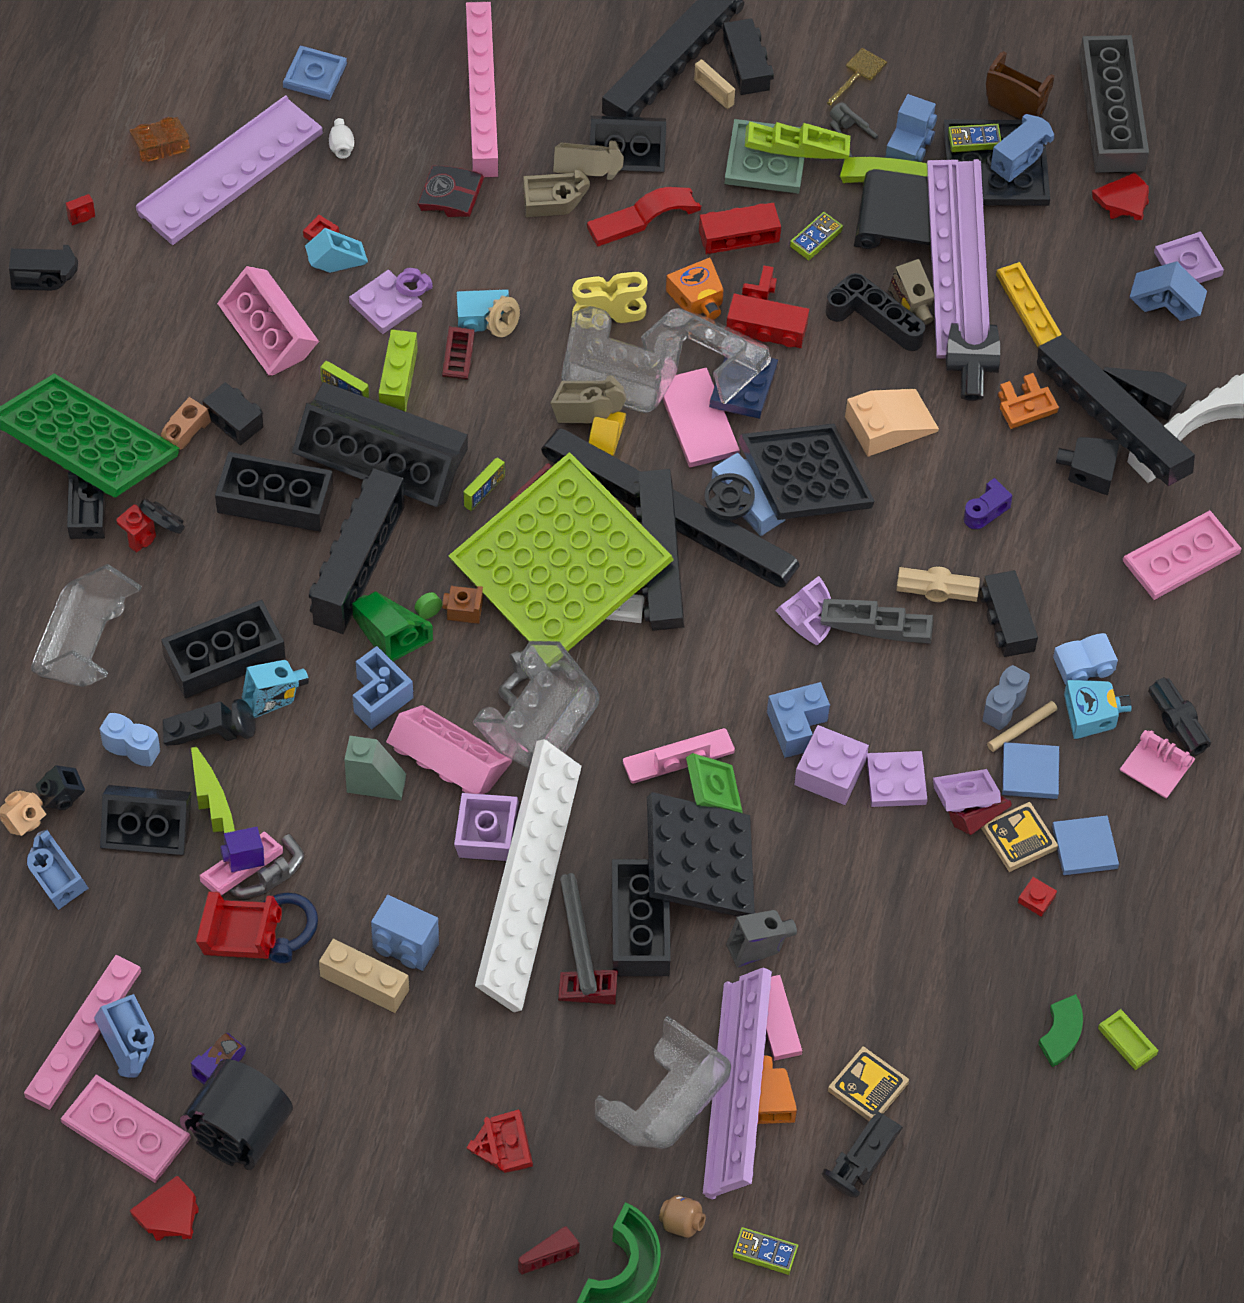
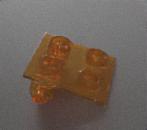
(159, 134)

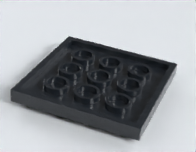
(1026, 189)
(806, 471)
(700, 855)

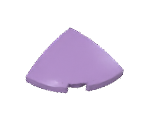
(805, 611)

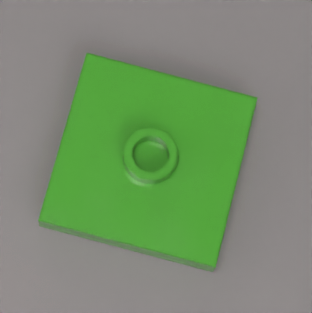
(713, 783)

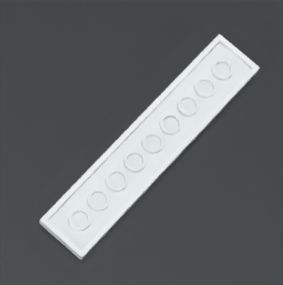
(528, 876)

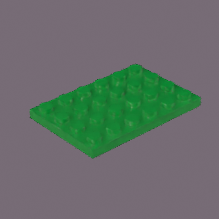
(85, 435)

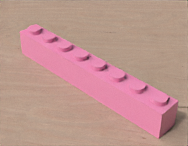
(481, 89)

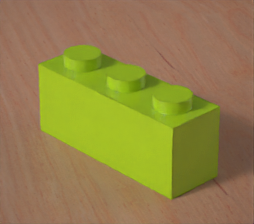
(398, 369)

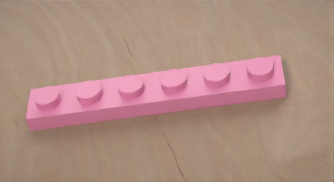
(80, 1034)

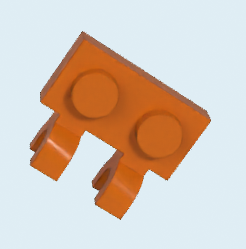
(1029, 407)

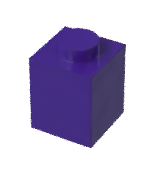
(243, 849)

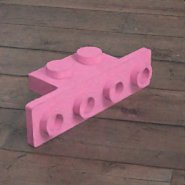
(673, 756)

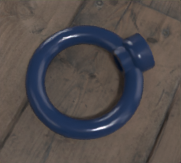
(283, 947)

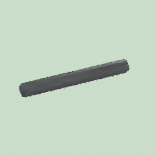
(578, 934)

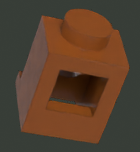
(464, 604)

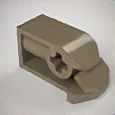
(588, 159)
(544, 193)
(587, 399)

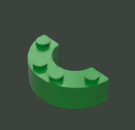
(640, 1277)

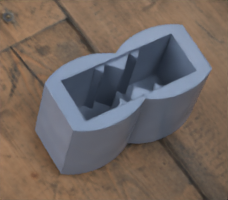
(1006, 697)

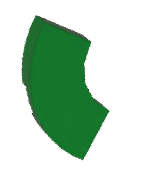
(1065, 1030)

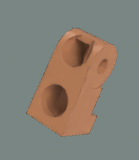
(186, 423)

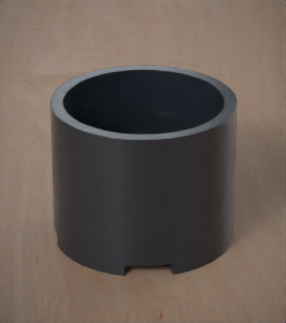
(237, 1113)

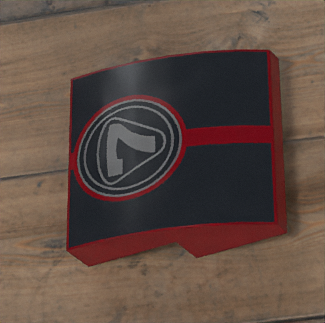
(451, 191)

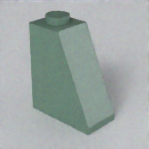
(372, 770)

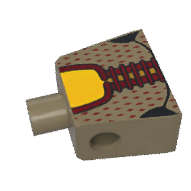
(913, 290)

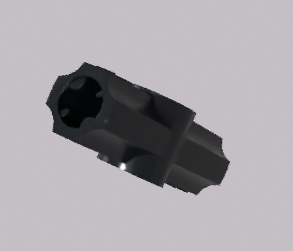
(1179, 716)

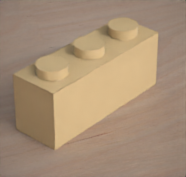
(364, 975)

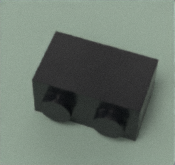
(234, 413)

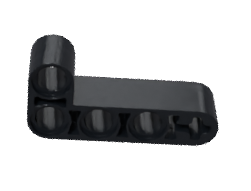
(878, 308)

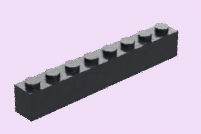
(668, 57)
(1115, 410)

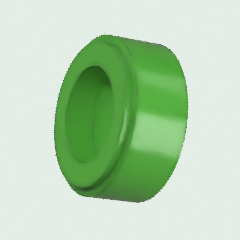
(428, 605)

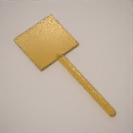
(863, 64)

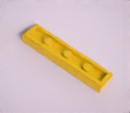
(1028, 303)

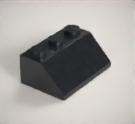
(638, 138)
(145, 819)

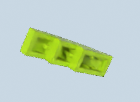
(798, 142)
(856, 167)
(211, 794)

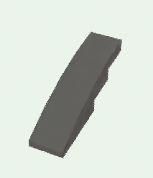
(879, 622)

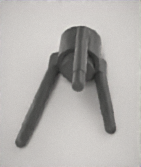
(845, 118)

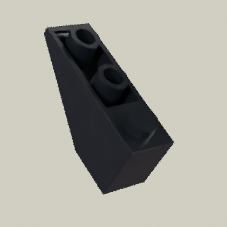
(1152, 390)

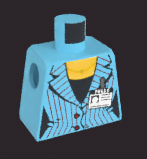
(271, 686)

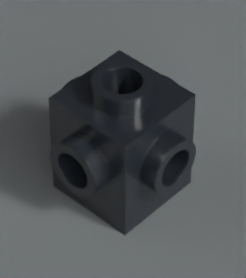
(60, 787)

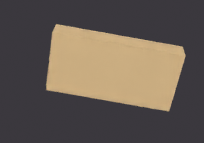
(714, 84)

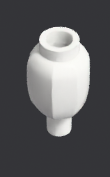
(341, 139)

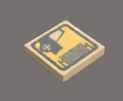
(1019, 836)
(868, 1084)

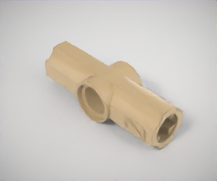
(938, 584)

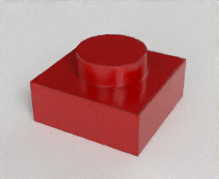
(80, 209)
(317, 226)
(1037, 896)

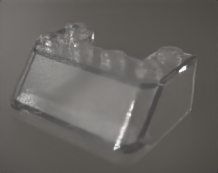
(640, 371)
(549, 708)
(693, 1081)

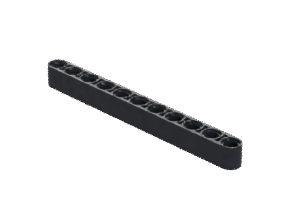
(691, 517)

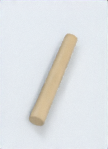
(1022, 726)

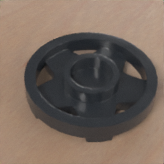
(729, 496)
(162, 516)

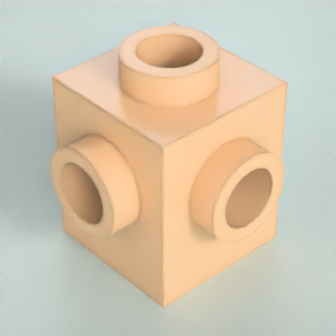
(21, 812)

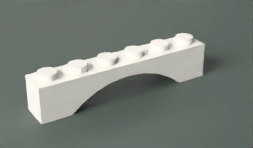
(1219, 405)

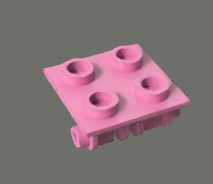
(1157, 763)

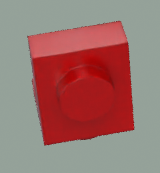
(766, 286)
(138, 526)

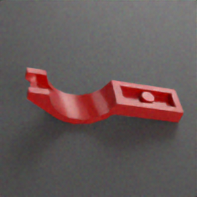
(637, 217)

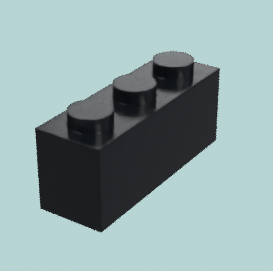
(747, 56)
(1008, 613)

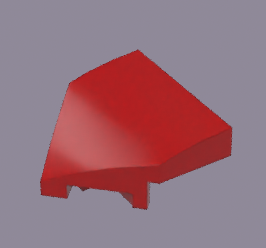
(1123, 197)
(503, 1142)
(168, 1211)

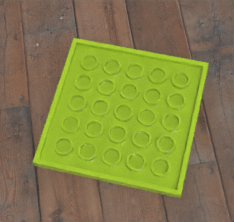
(561, 556)

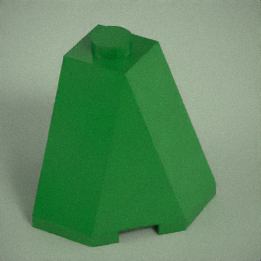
(390, 625)

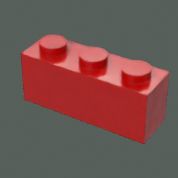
(739, 228)
(768, 320)

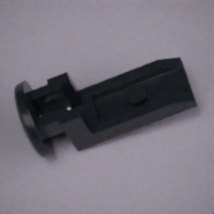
(208, 721)
(863, 1155)

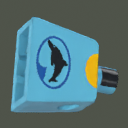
(1093, 706)

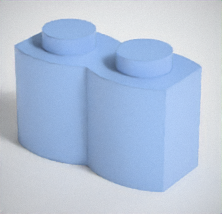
(1086, 658)
(128, 739)

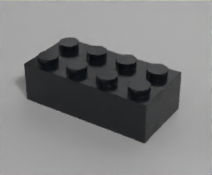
(274, 491)
(223, 648)
(638, 922)

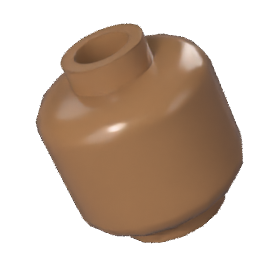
(682, 1216)

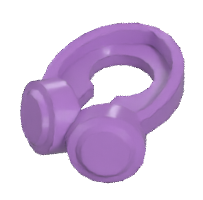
(413, 275)

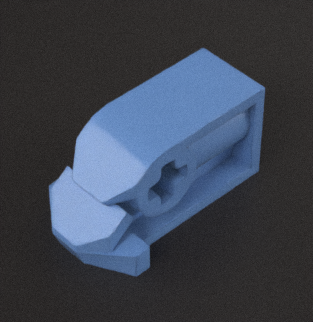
(1021, 147)
(59, 876)
(126, 1034)

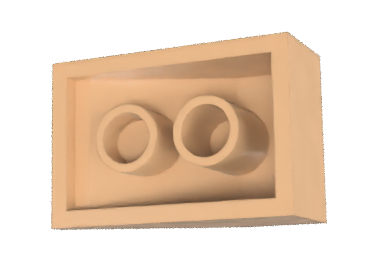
(888, 419)

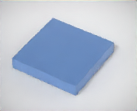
(314, 72)
(1030, 770)
(1085, 845)

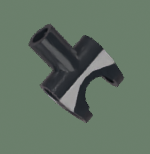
(972, 360)

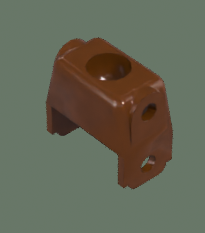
(1015, 91)

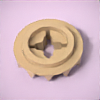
(509, 317)

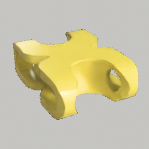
(613, 295)

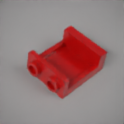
(238, 927)

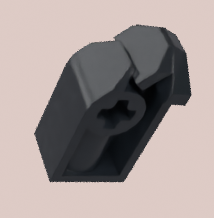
(41, 268)
(85, 514)

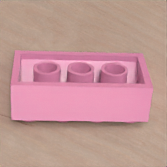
(267, 321)
(447, 750)

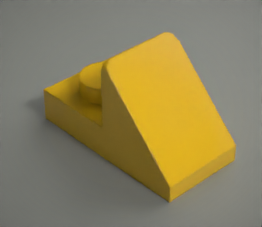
(606, 432)

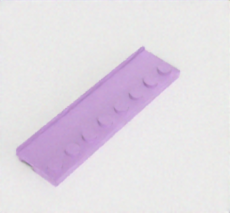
(228, 170)
(958, 250)
(737, 1102)

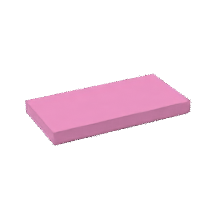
(699, 428)
(1182, 555)
(125, 1128)

